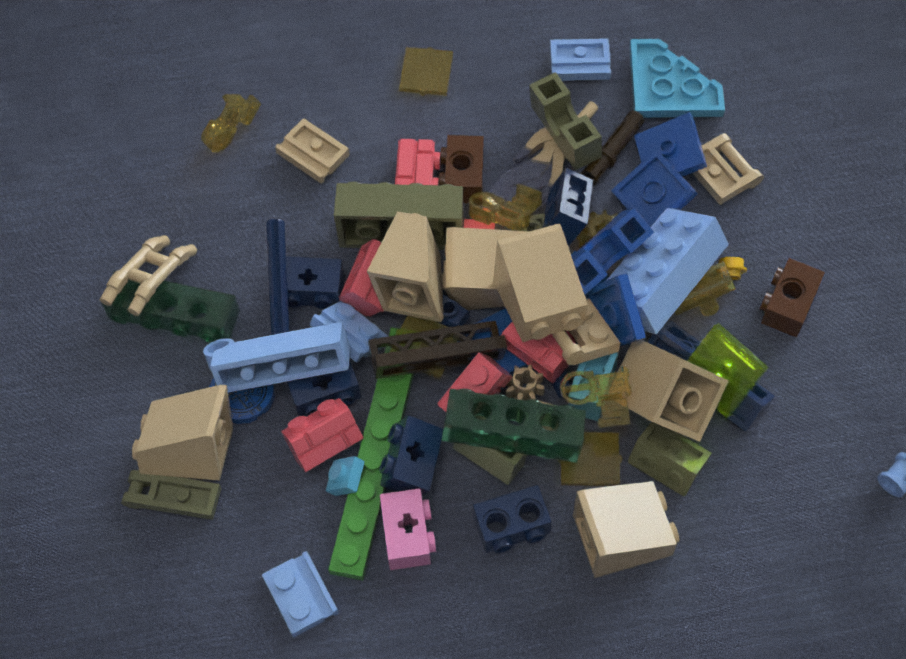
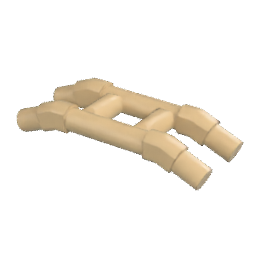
(147, 281)

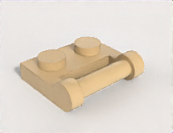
(719, 177)
(593, 339)

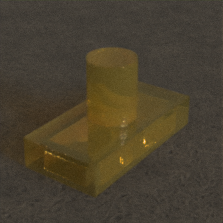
(711, 286)

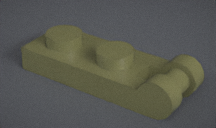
(172, 495)

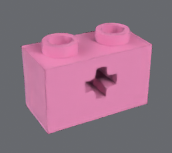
(405, 548)

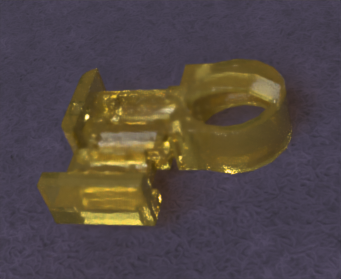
(221, 131)
(513, 214)
(608, 393)

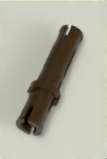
(614, 146)

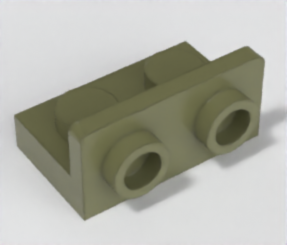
(668, 457)

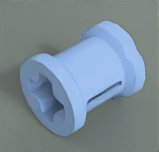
(895, 478)

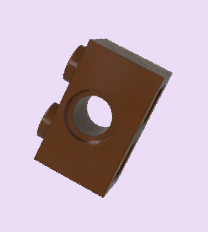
(465, 153)
(786, 313)

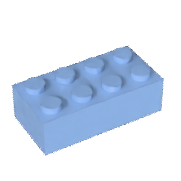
(671, 263)

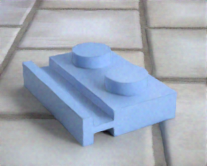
(580, 59)
(357, 327)
(300, 594)

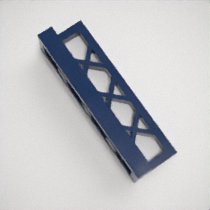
(682, 344)

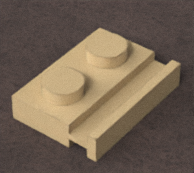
(312, 150)

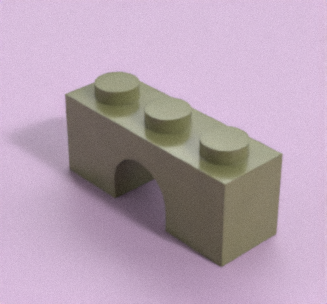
(573, 135)

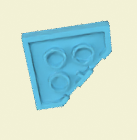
(670, 84)

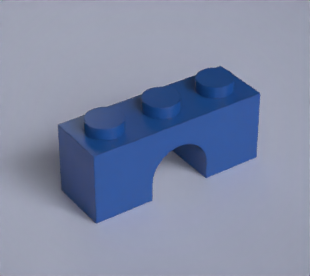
(610, 244)

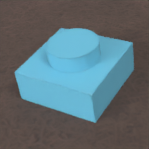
(344, 476)

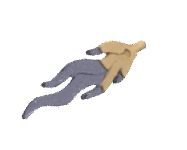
(540, 170)

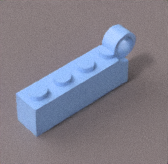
(278, 357)

